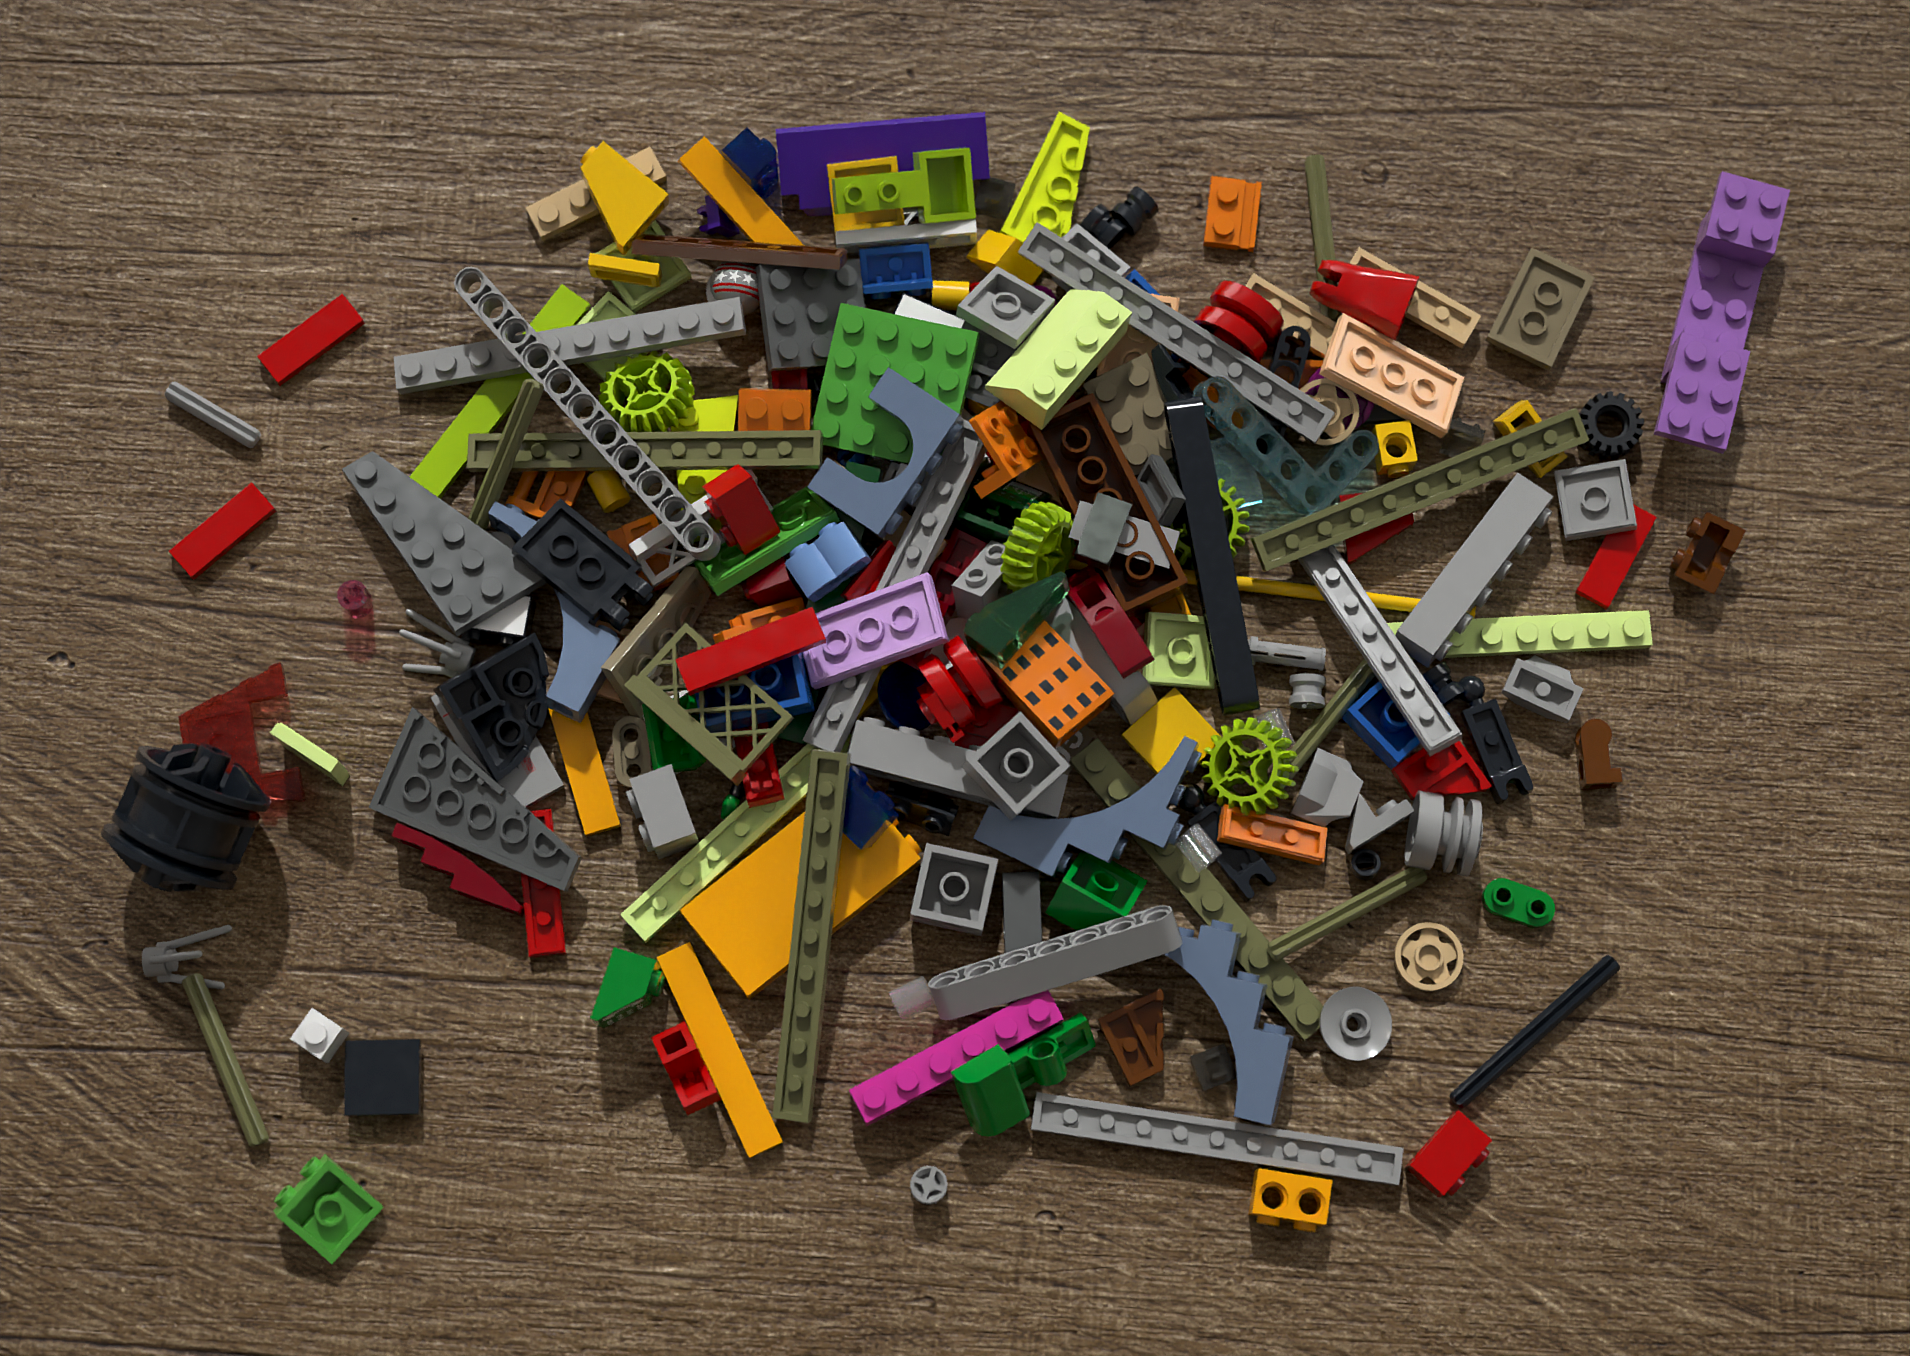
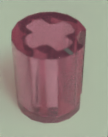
(354, 599)

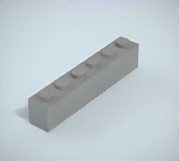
(1473, 570)
(932, 765)

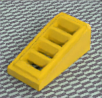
(1505, 427)

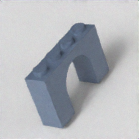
(880, 504)

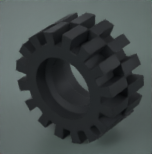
(1621, 409)

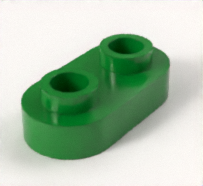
(1519, 903)

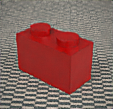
(740, 509)
(1449, 1155)

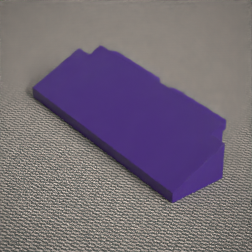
(808, 149)

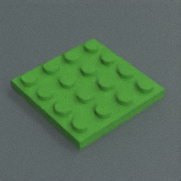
(861, 350)

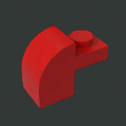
(686, 1068)

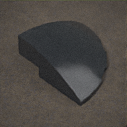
(500, 704)

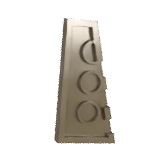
(675, 607)

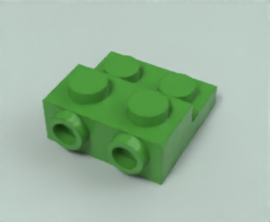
(326, 1207)

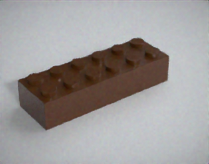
(1087, 459)

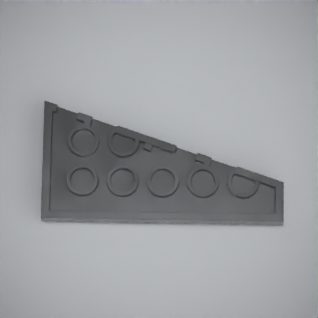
(450, 556)
(455, 799)

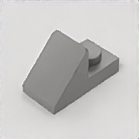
(1366, 826)

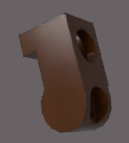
(1594, 757)

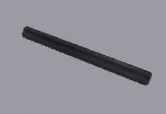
(1534, 1031)

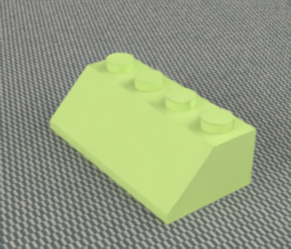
(1060, 354)

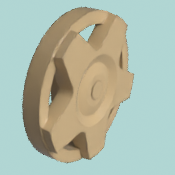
(1341, 406)
(1428, 956)

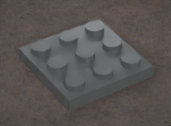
(802, 310)

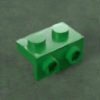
(668, 746)

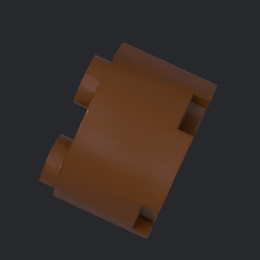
(1707, 551)

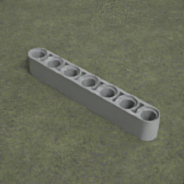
(1055, 962)

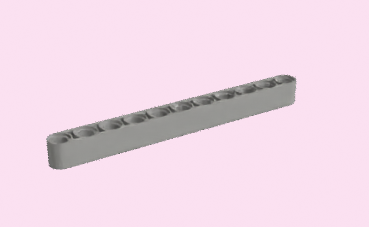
(593, 427)

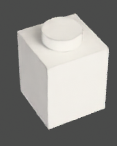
(319, 1035)

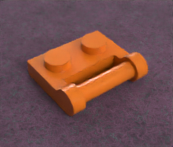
(556, 486)

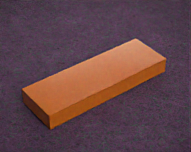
(1272, 835)

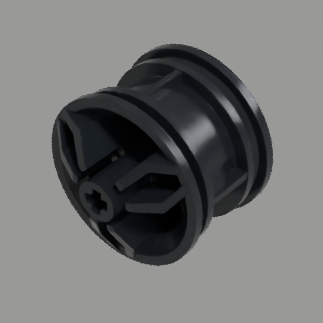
(186, 817)

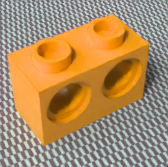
(1290, 1188)

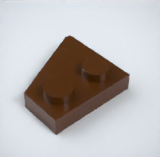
(1136, 1037)

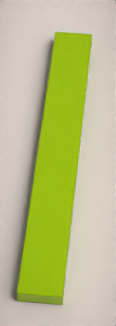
(490, 402)

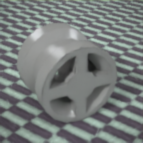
(1307, 691)
(931, 1179)

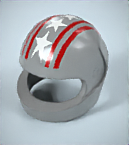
(733, 281)

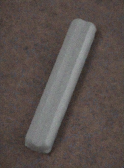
(212, 414)

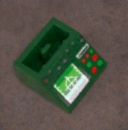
(995, 513)

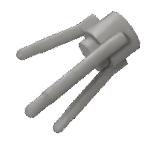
(455, 655)
(163, 958)

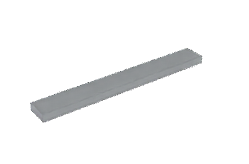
(1381, 649)

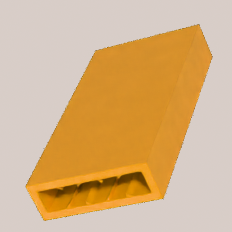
(751, 908)

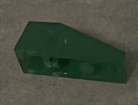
(1010, 621)

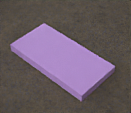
(876, 630)

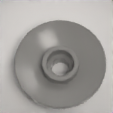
(1372, 1019)

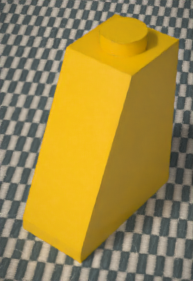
(622, 194)

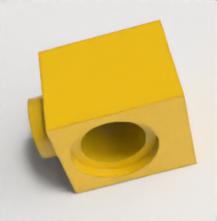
(1396, 434)

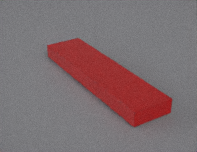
(750, 651)
(543, 909)

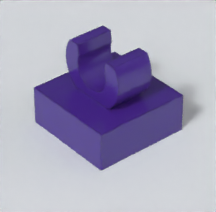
(717, 220)

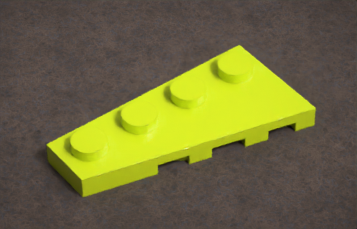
(1051, 182)
(706, 415)

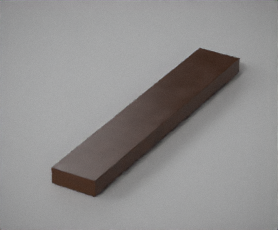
(740, 251)

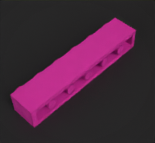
(933, 1066)

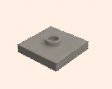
(1595, 500)

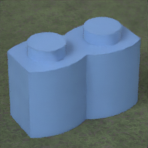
(827, 560)

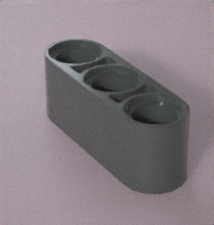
(1021, 910)

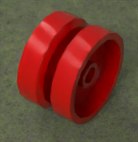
(1241, 319)
(960, 681)

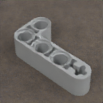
(1131, 695)

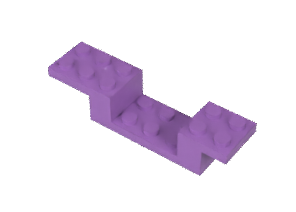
(1715, 312)

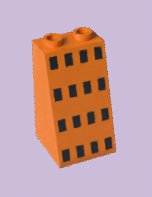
(1051, 685)

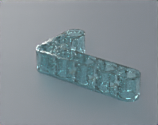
(1281, 452)

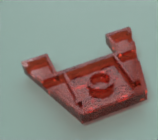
(229, 725)

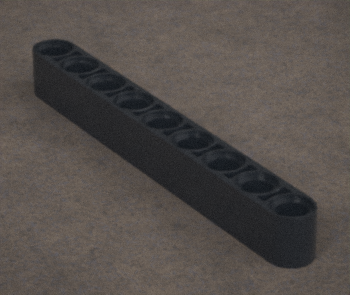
(1211, 556)

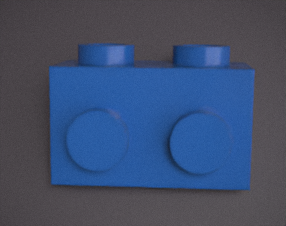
(896, 269)

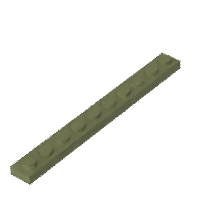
(665, 449)
(1419, 489)
(1207, 898)
(811, 935)

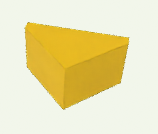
(1002, 251)

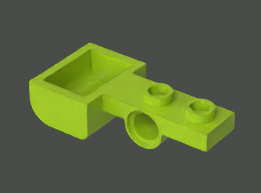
(937, 187)

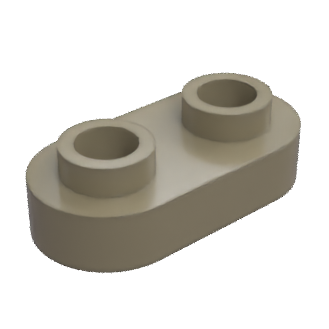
(630, 753)

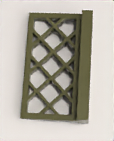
(695, 732)

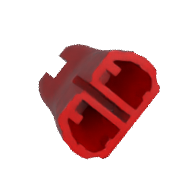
(1366, 294)

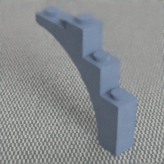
(584, 645)
(1144, 814)
(1259, 1052)

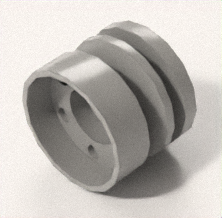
(1443, 833)

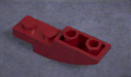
(1108, 622)

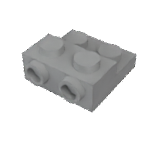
(1005, 307)

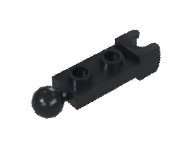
(1492, 741)
(1236, 862)

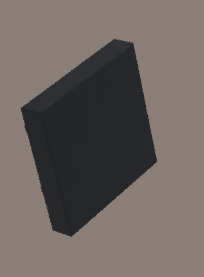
(382, 1077)

